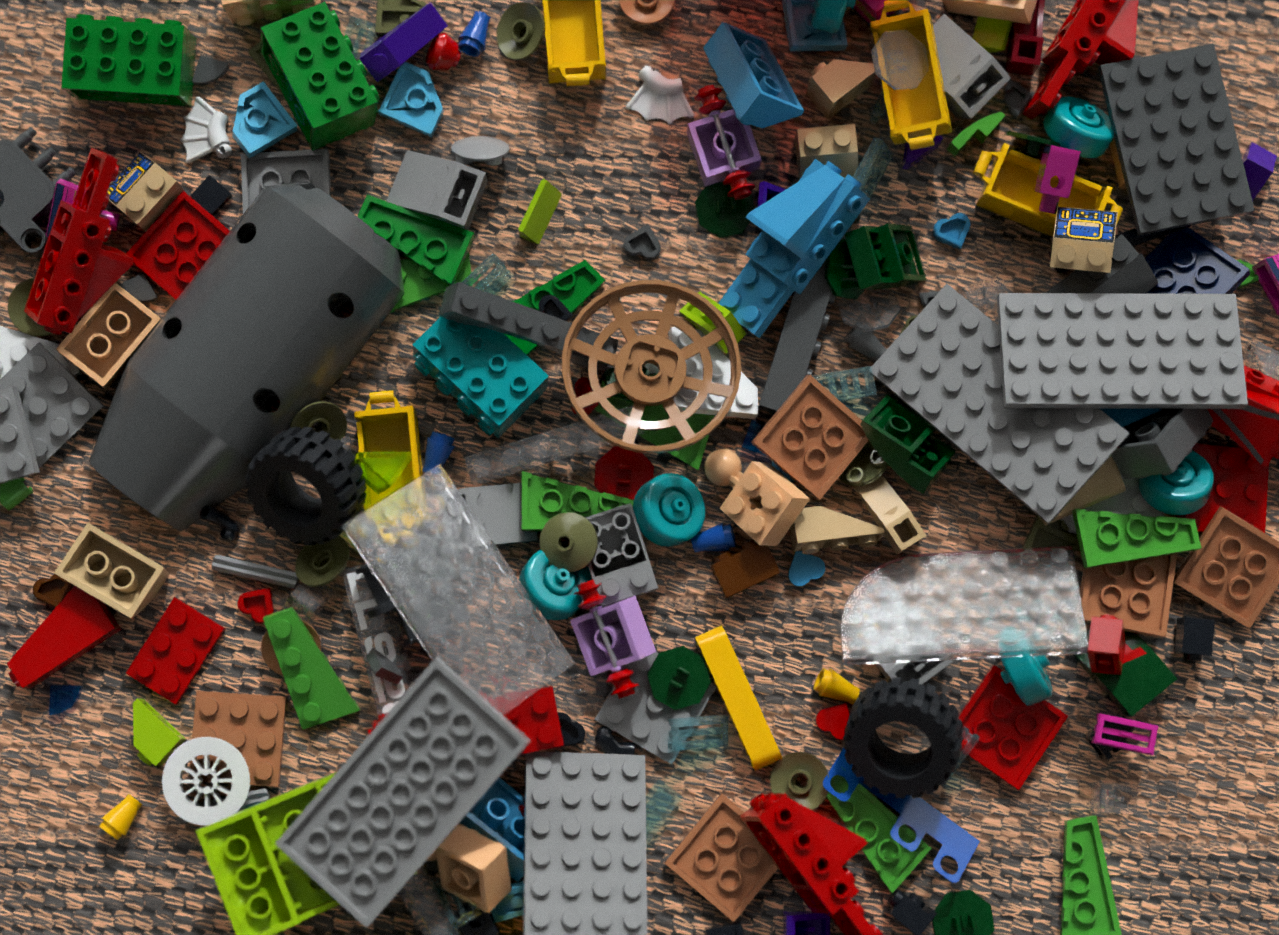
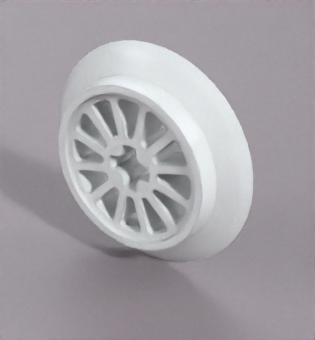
(173, 782)

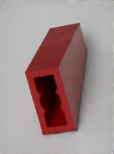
(65, 635)

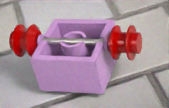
(723, 145)
(611, 636)

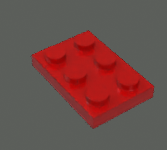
(175, 650)

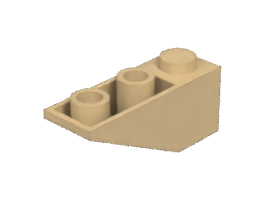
(891, 514)
(826, 528)

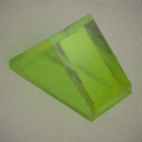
(382, 468)

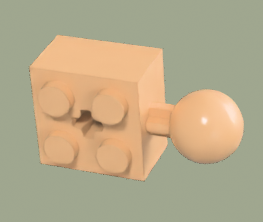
(761, 497)
(473, 867)

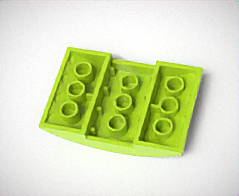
(254, 876)

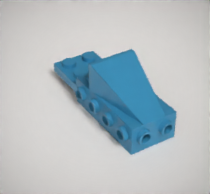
(795, 240)

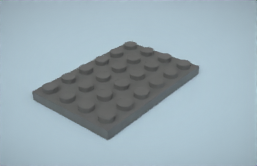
(1175, 139)

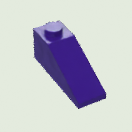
(402, 41)

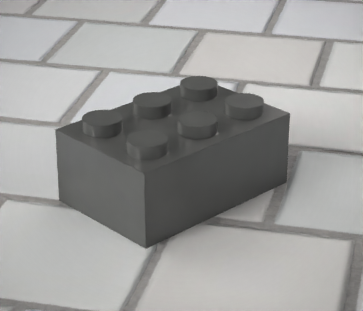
(1160, 442)

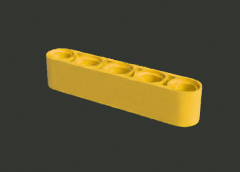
(738, 697)

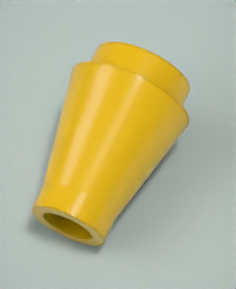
(834, 686)
(120, 818)

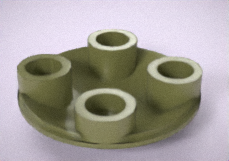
(864, 467)

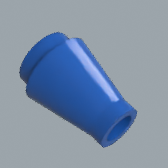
(473, 38)
(438, 450)
(715, 539)

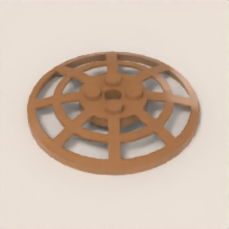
(657, 351)

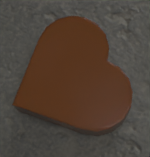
(51, 590)

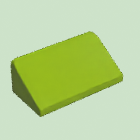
(992, 33)
(539, 212)

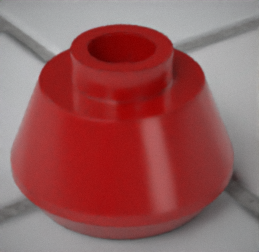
(442, 53)

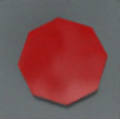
(622, 472)

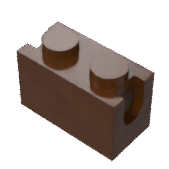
(744, 569)

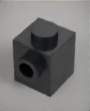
(1194, 638)
(481, 925)

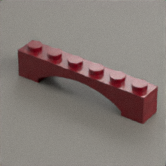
(1026, 44)

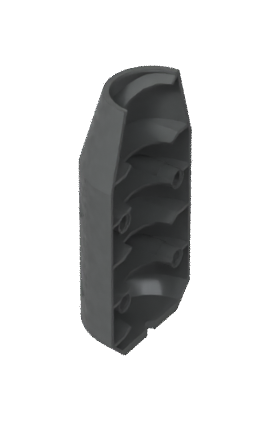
(242, 333)

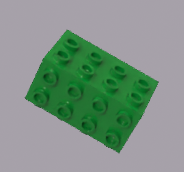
(128, 61)
(319, 75)

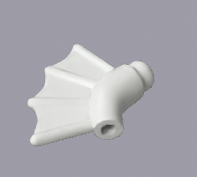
(660, 97)
(205, 132)

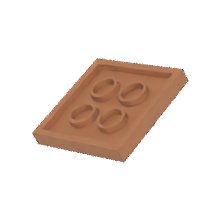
(812, 437)
(1233, 568)
(1132, 592)
(248, 723)
(723, 859)

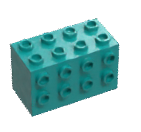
(481, 372)

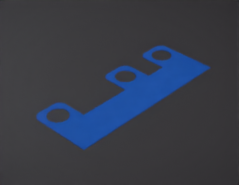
(916, 814)

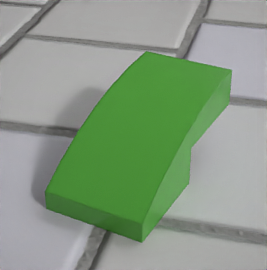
(980, 130)

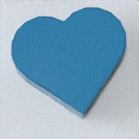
(952, 230)
(805, 568)

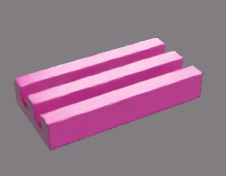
(1099, 729)

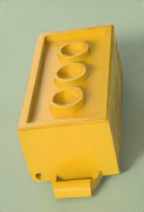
(574, 41)
(920, 112)
(1012, 194)
(389, 431)

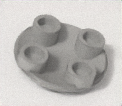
(480, 149)

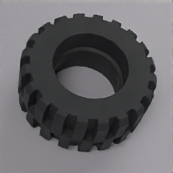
(286, 505)
(897, 771)

